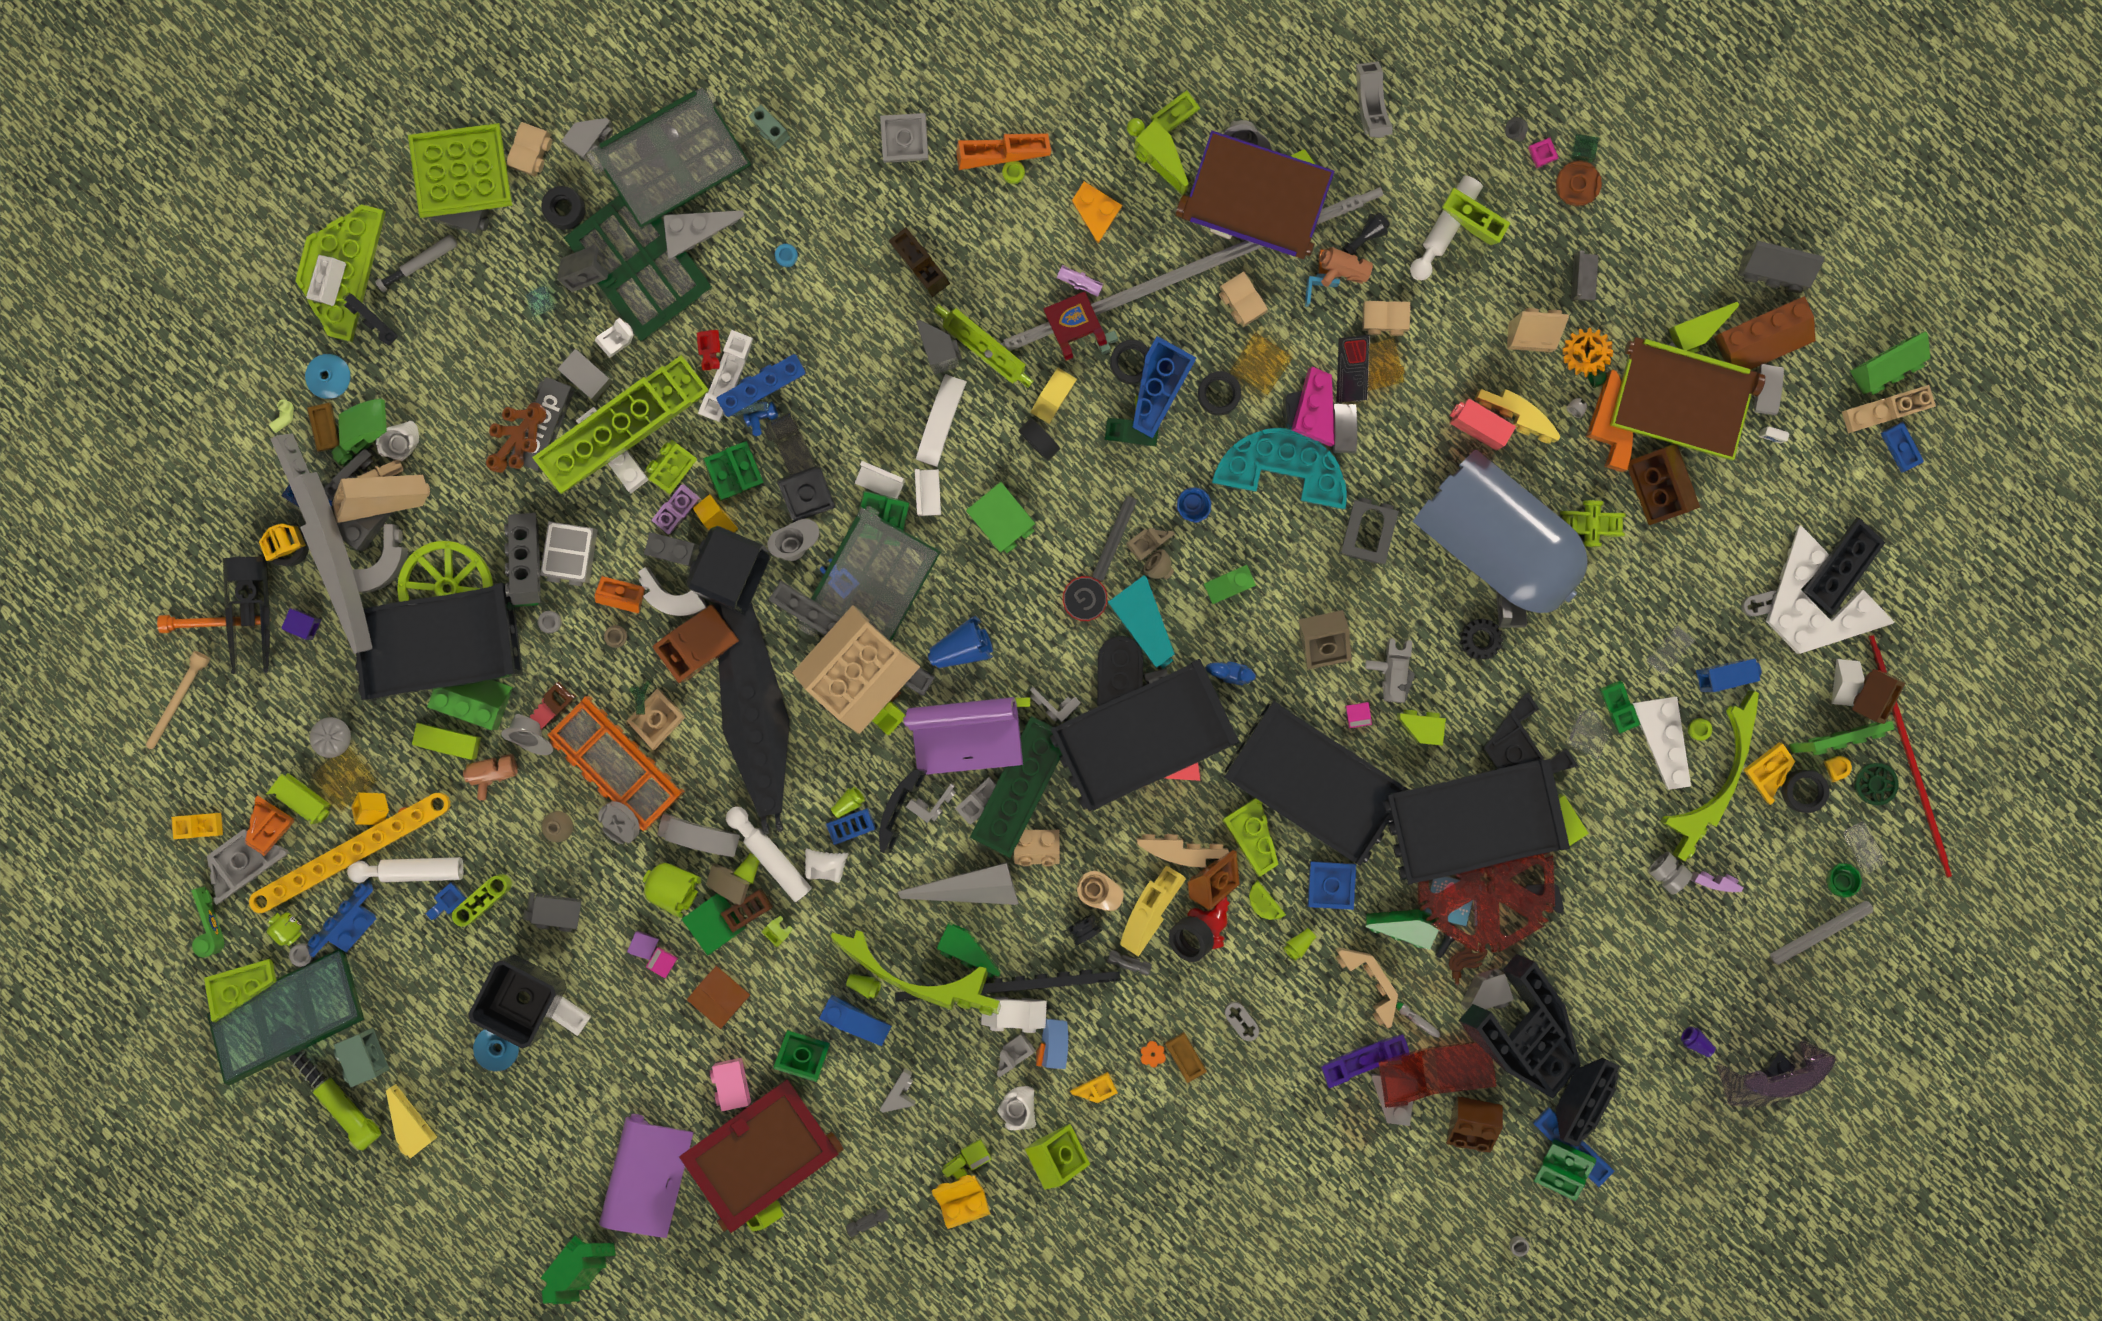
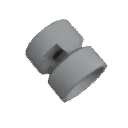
(1674, 876)

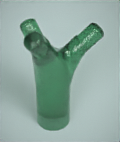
(639, 696)

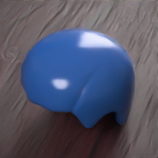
(1194, 504)

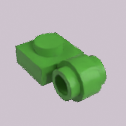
(344, 457)

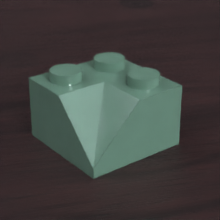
(361, 1057)

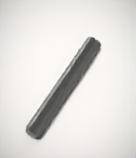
(1114, 538)

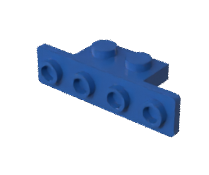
(761, 385)
(347, 923)

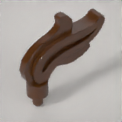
(1464, 959)

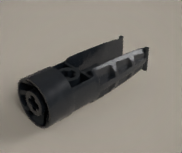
(245, 572)

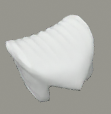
(398, 441)
(824, 865)
(1018, 1108)

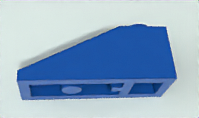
(855, 1021)

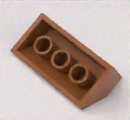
(1768, 335)

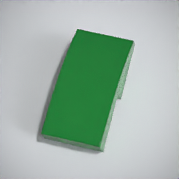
(1619, 707)

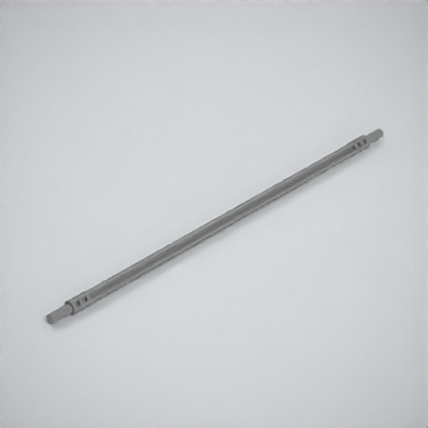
(1182, 273)

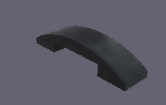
(887, 835)

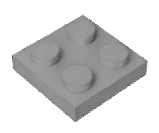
(904, 137)

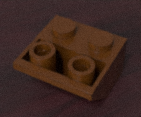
(1878, 695)
(1475, 1124)

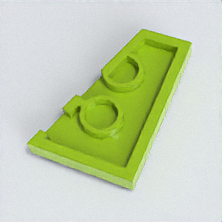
(1252, 835)

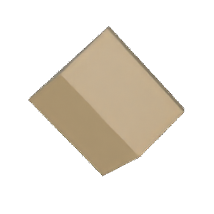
(659, 719)

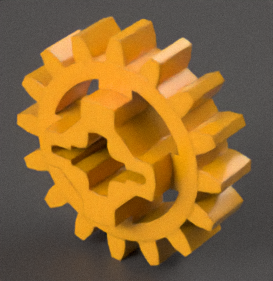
(1577, 349)

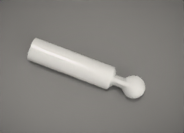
(1442, 232)
(768, 854)
(408, 870)

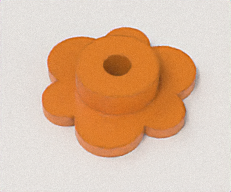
(1158, 1058)

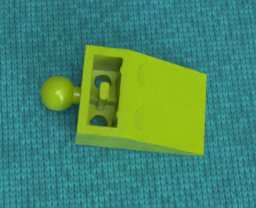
(1158, 150)

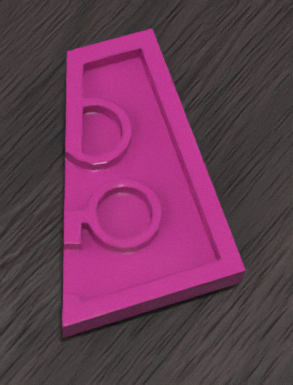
(1315, 408)

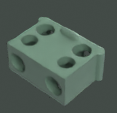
(769, 127)

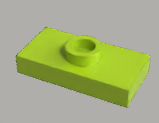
(1176, 112)

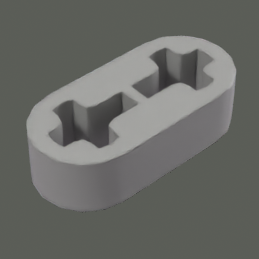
(1764, 609)
(1245, 1018)

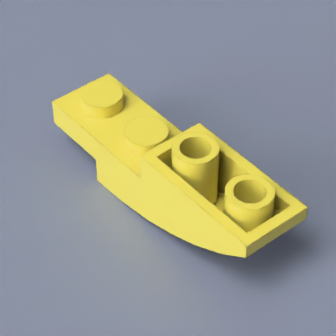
(1527, 417)
(1148, 910)

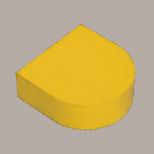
(1838, 767)

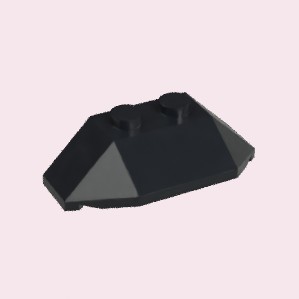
(1586, 1100)

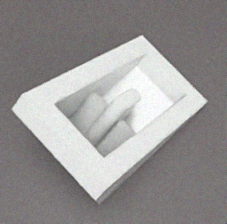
(1847, 682)

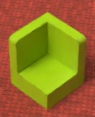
(889, 718)

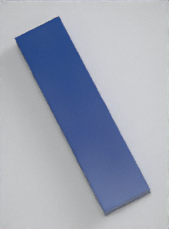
(1548, 1125)

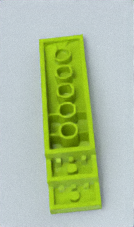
(620, 424)

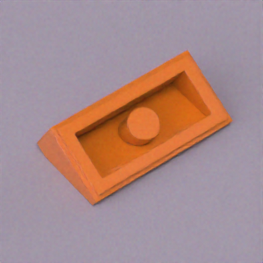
(619, 594)

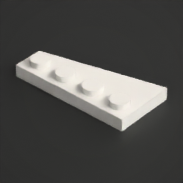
(1665, 739)

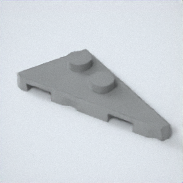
(687, 230)

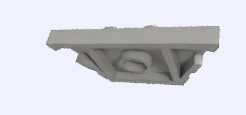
(238, 864)

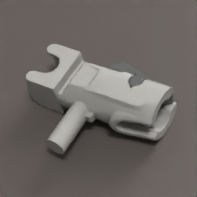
(1396, 670)

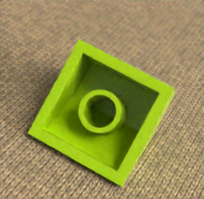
(1057, 1157)

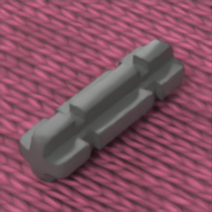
(1129, 962)
(867, 1222)

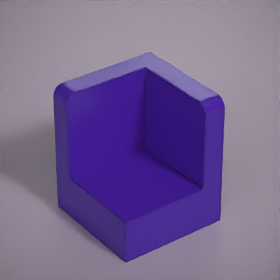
(301, 624)

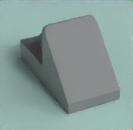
(897, 1099)

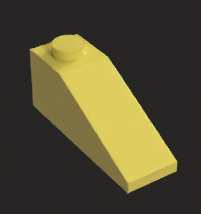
(409, 1127)

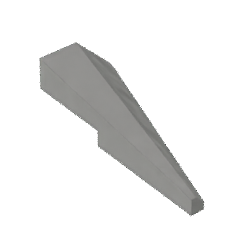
(979, 886)

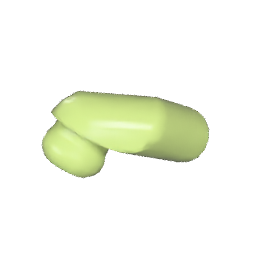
(285, 415)

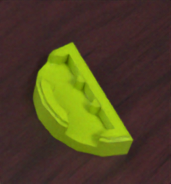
(1263, 903)

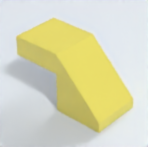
(1053, 395)

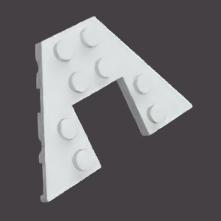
(1800, 620)

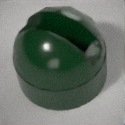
(1598, 380)

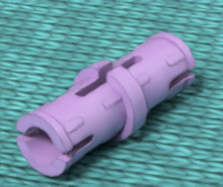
(1079, 280)

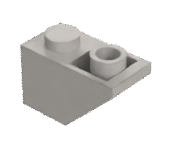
(587, 135)

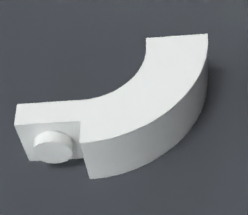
(680, 605)

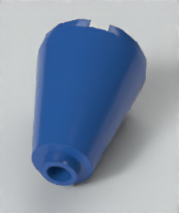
(962, 646)

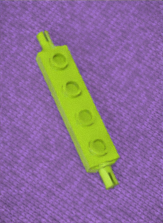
(979, 341)

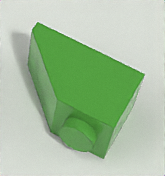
(1229, 584)

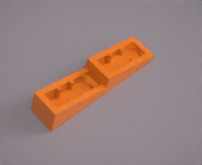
(1012, 148)

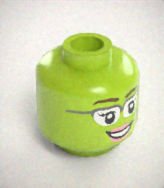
(284, 928)

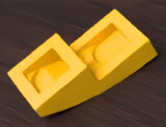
(197, 825)

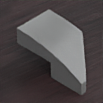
(1014, 1052)

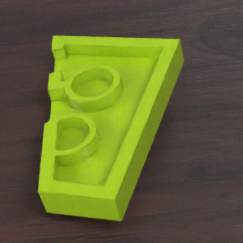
(237, 986)

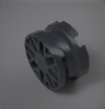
(1084, 929)

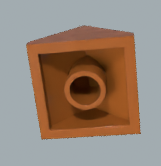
(718, 997)

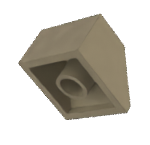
(1325, 639)

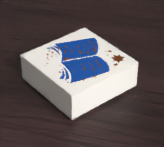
(1774, 434)

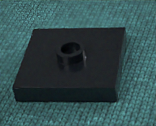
(806, 493)

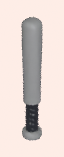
(424, 258)

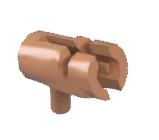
(1346, 265)
(486, 771)

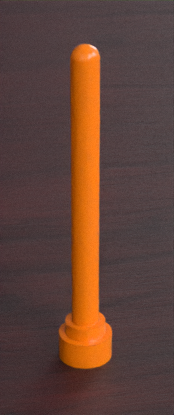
(167, 624)

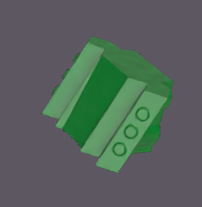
(574, 1270)

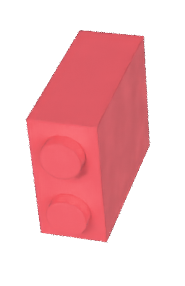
(1481, 424)

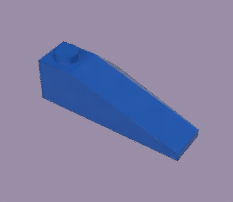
(1161, 379)

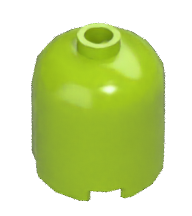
(671, 888)

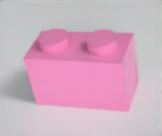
(730, 1084)

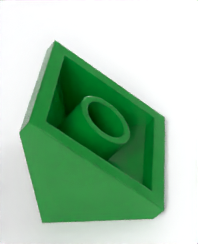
(802, 1056)

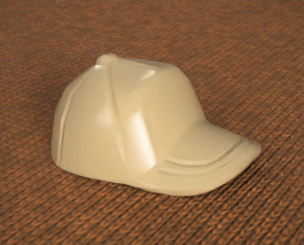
(1099, 891)

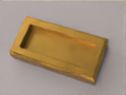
(323, 427)
(1185, 1057)

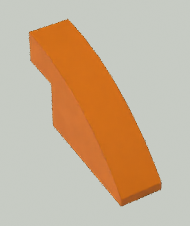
(1602, 431)

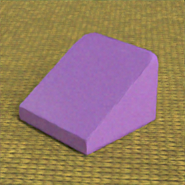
(643, 945)

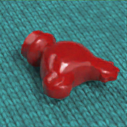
(1215, 919)

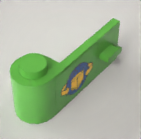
(212, 941)

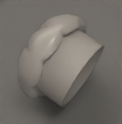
(330, 737)

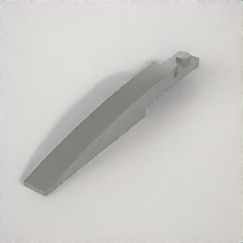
(325, 542)

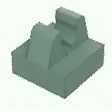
(1111, 338)

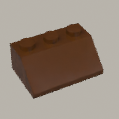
(1663, 484)

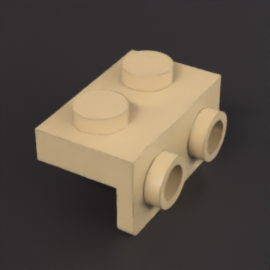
(1038, 848)

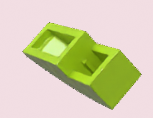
(446, 741)

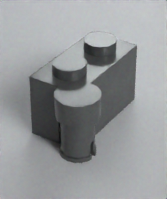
(553, 911)

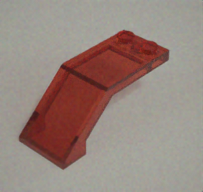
(1435, 1072)

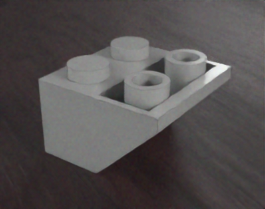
(1488, 990)

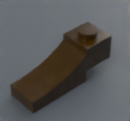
(919, 262)

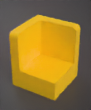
(369, 808)

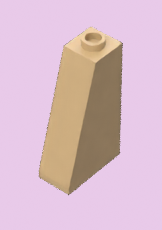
(378, 495)

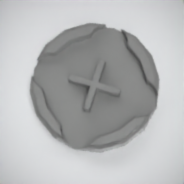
(619, 822)

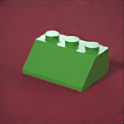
(1892, 364)
(476, 702)

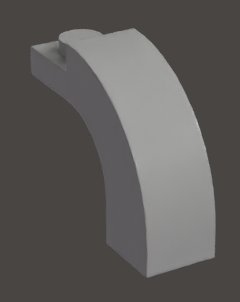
(1371, 100)
(387, 567)
(698, 836)

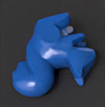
(1231, 672)

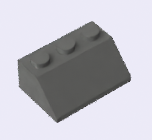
(1779, 266)
(940, 350)

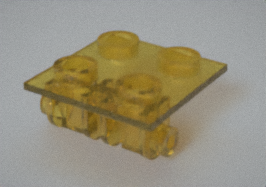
(1384, 365)

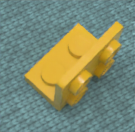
(961, 1201)

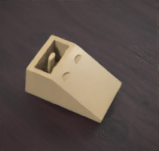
(1536, 330)

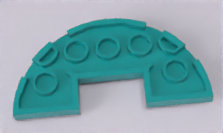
(1285, 454)

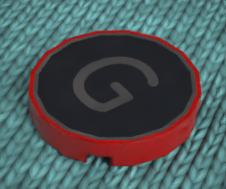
(1085, 598)

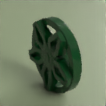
(1876, 784)

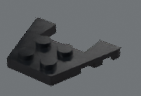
(1513, 745)

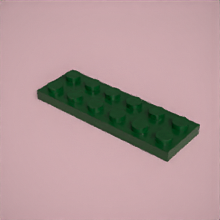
(1018, 791)

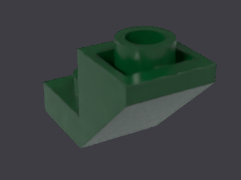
(1122, 431)

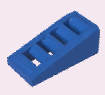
(868, 820)

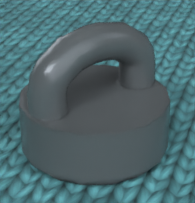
(1516, 129)

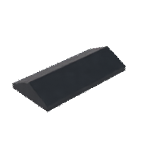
(1844, 566)

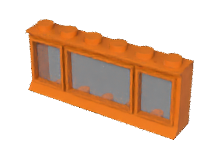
(614, 762)

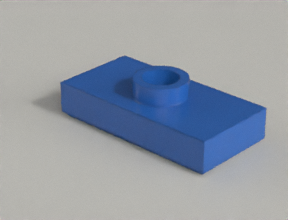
(1902, 447)

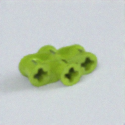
(1594, 523)

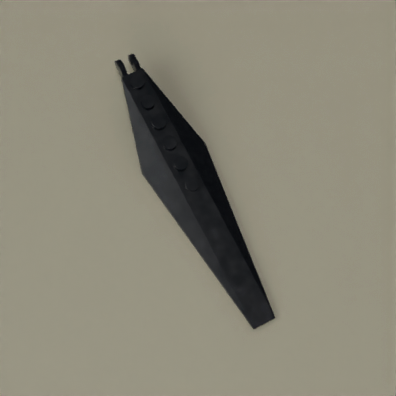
(754, 715)

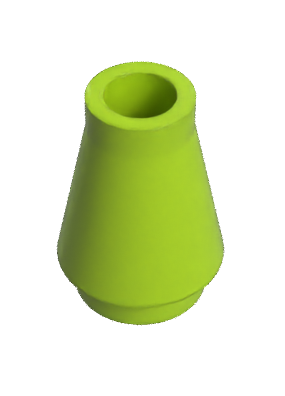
(848, 802)
(748, 869)
(1298, 945)
(864, 985)

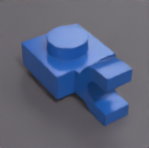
(447, 900)

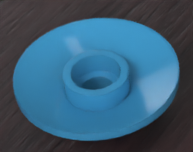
(337, 380)
(489, 1057)

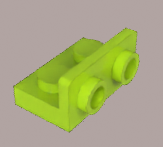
(670, 466)

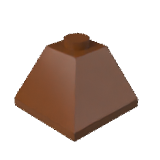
(1215, 881)

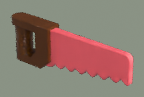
(550, 707)

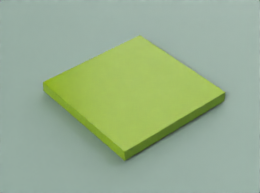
(459, 170)

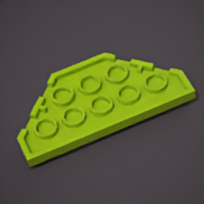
(353, 242)

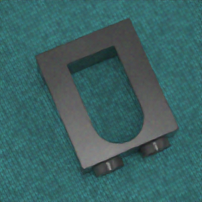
(1358, 509)

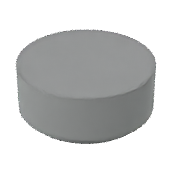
(549, 622)
(299, 955)

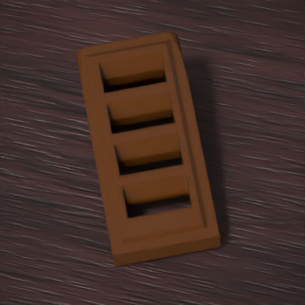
(764, 900)

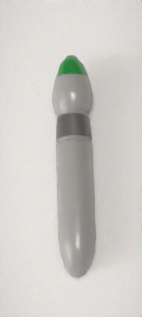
(1415, 1018)

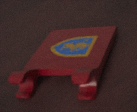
(1073, 320)

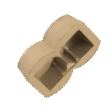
(528, 149)
(1243, 299)
(1386, 316)

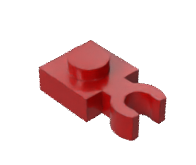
(708, 346)

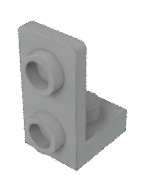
(1066, 706)
(920, 807)

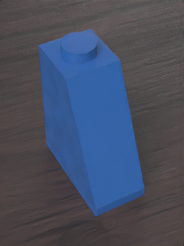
(1728, 675)

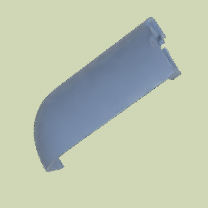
(1506, 536)

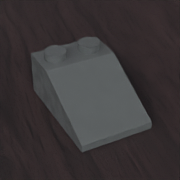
(362, 531)

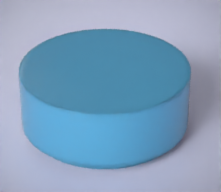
(786, 255)

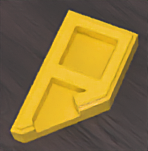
(1096, 1089)

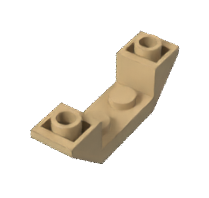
(1386, 1008)

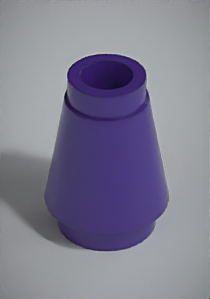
(1697, 1041)

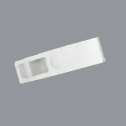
(624, 465)

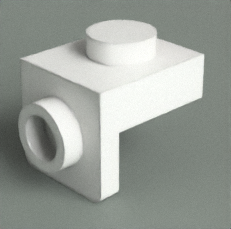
(615, 338)

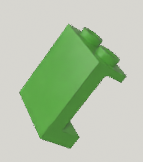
(1001, 518)

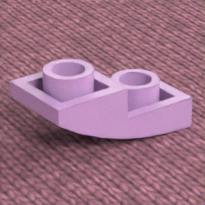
(676, 509)
(1721, 883)

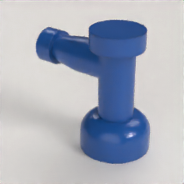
(753, 418)

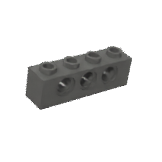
(526, 590)

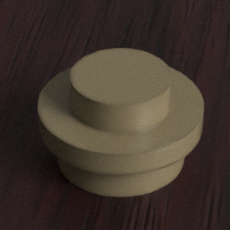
(615, 636)

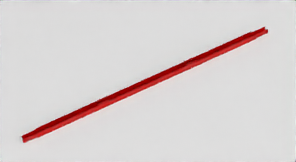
(1914, 768)

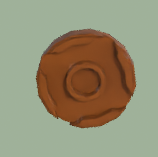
(1578, 190)

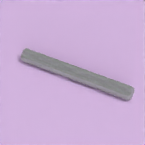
(1821, 932)

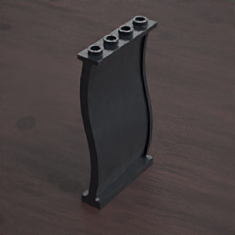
(439, 643)
(1143, 736)
(1313, 782)
(1476, 821)

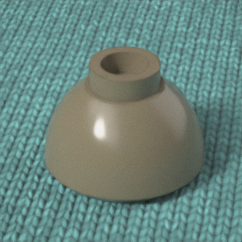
(1158, 565)
(557, 826)

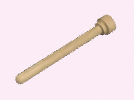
(197, 662)

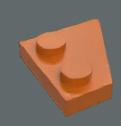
(266, 826)

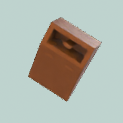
(695, 644)

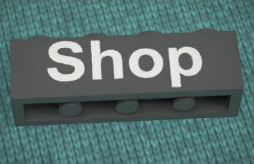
(555, 399)

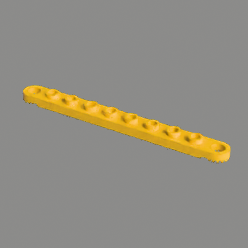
(349, 852)

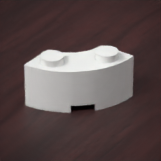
(1024, 1014)

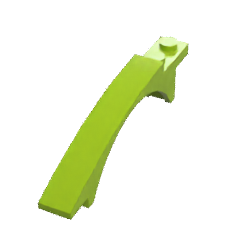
(1693, 823)
(964, 991)

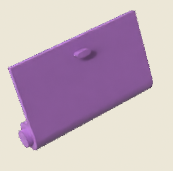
(975, 730)
(637, 1187)

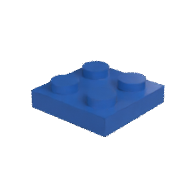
(1331, 885)

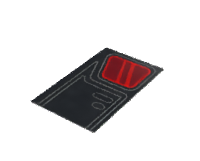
(1353, 368)

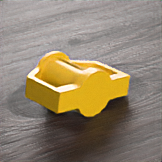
(281, 541)

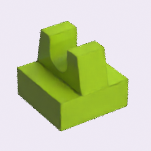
(775, 932)
(955, 1167)

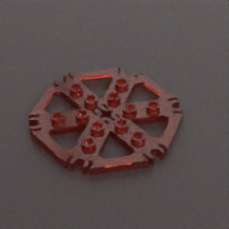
(1487, 902)

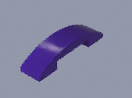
(1362, 1060)

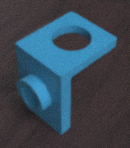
(1317, 281)

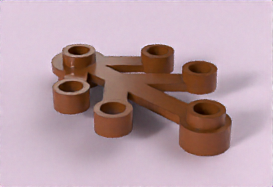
(532, 416)

